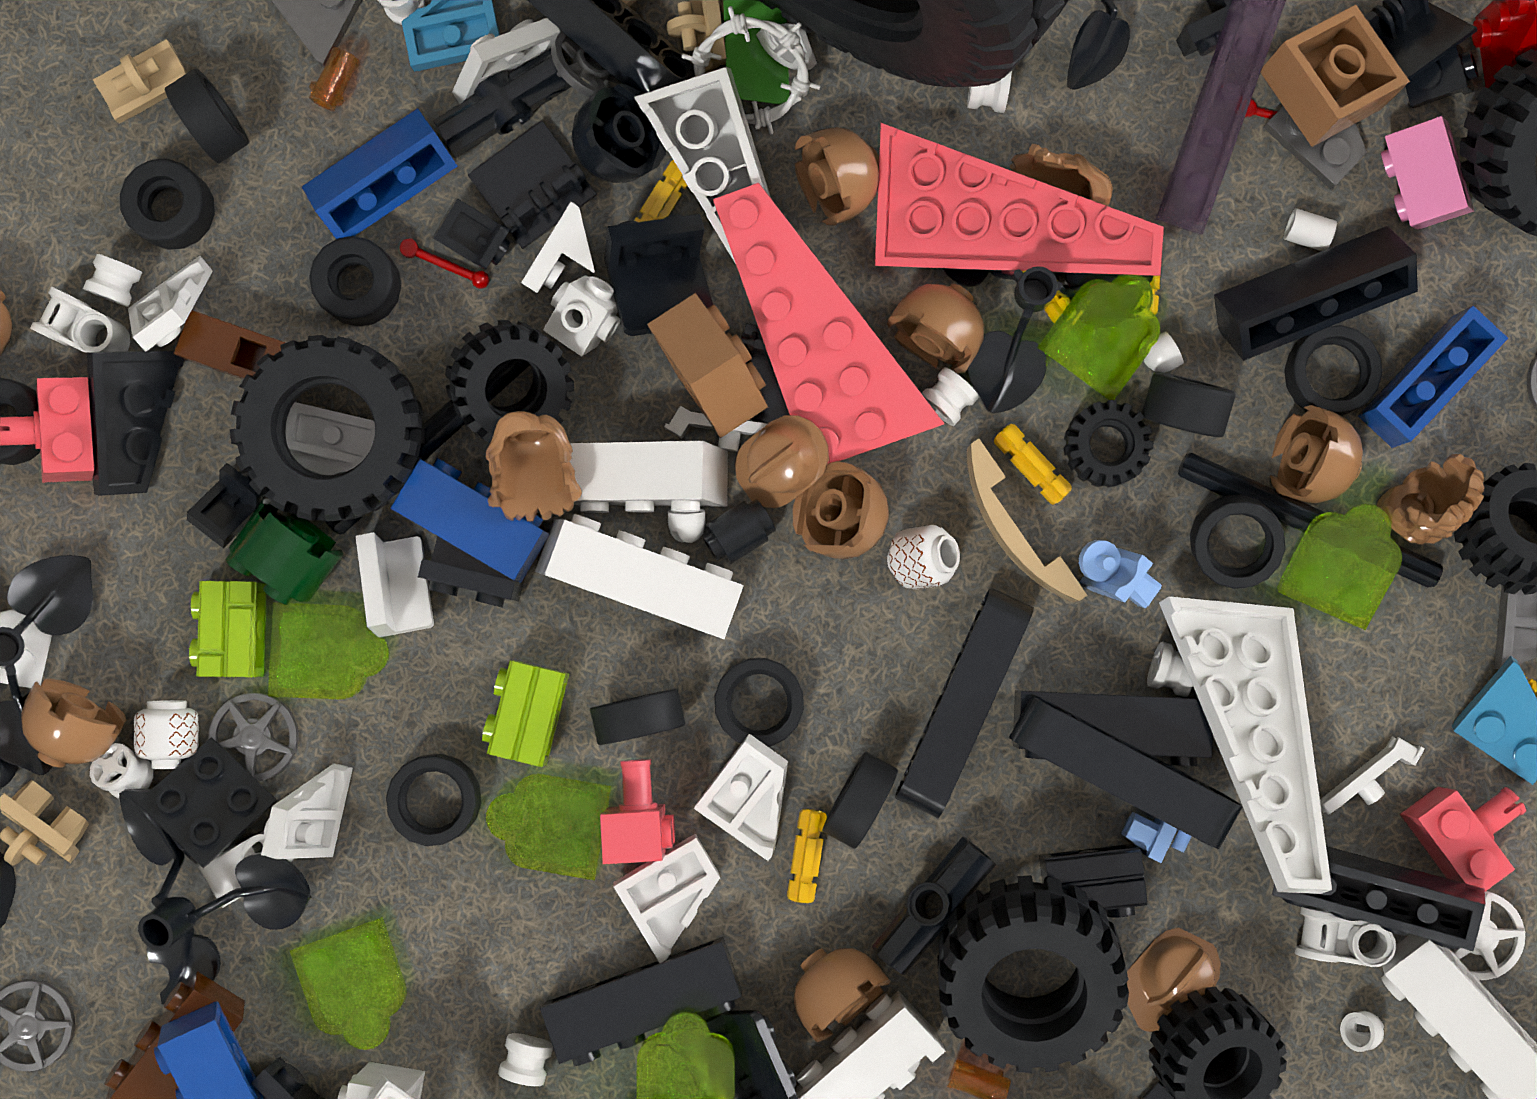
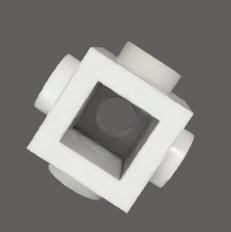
(583, 314)

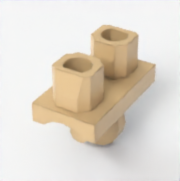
(696, 23)
(140, 80)
(24, 811)

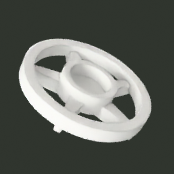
(1489, 937)

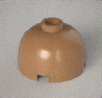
(836, 163)
(940, 325)
(1323, 449)
(841, 512)
(67, 724)
(836, 989)

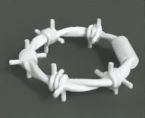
(789, 41)

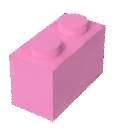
(1427, 174)

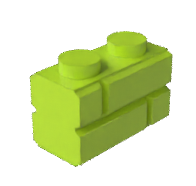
(229, 629)
(526, 713)

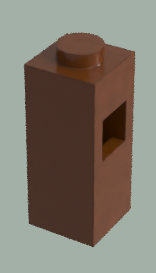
(223, 345)

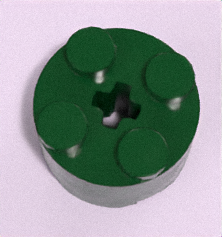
(284, 554)

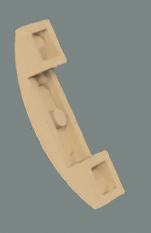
(1055, 574)

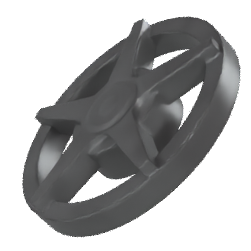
(582, 66)
(255, 735)
(32, 1025)

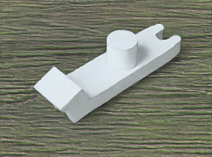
(684, 419)
(1364, 778)

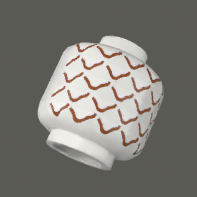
(923, 557)
(166, 733)

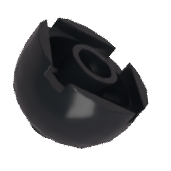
(616, 136)

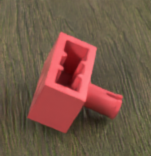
(58, 429)
(638, 827)
(1462, 838)

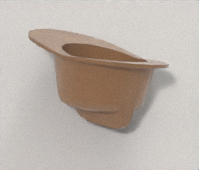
(782, 460)
(1169, 971)

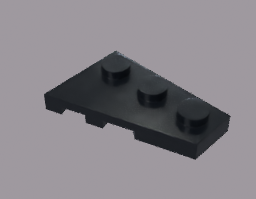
(127, 415)

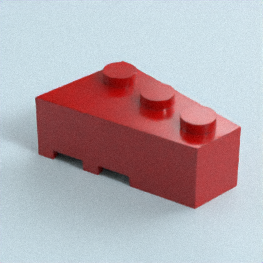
(1504, 33)

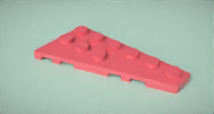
(975, 215)
(816, 339)

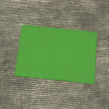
(753, 69)

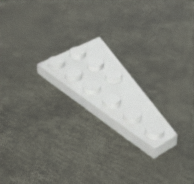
(1255, 702)

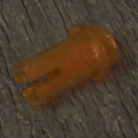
(333, 79)
(978, 1081)

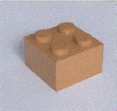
(1334, 75)
(710, 363)

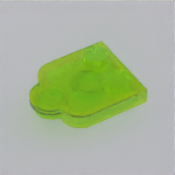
(1105, 332)
(1344, 564)
(322, 651)
(552, 824)
(352, 983)
(686, 1062)

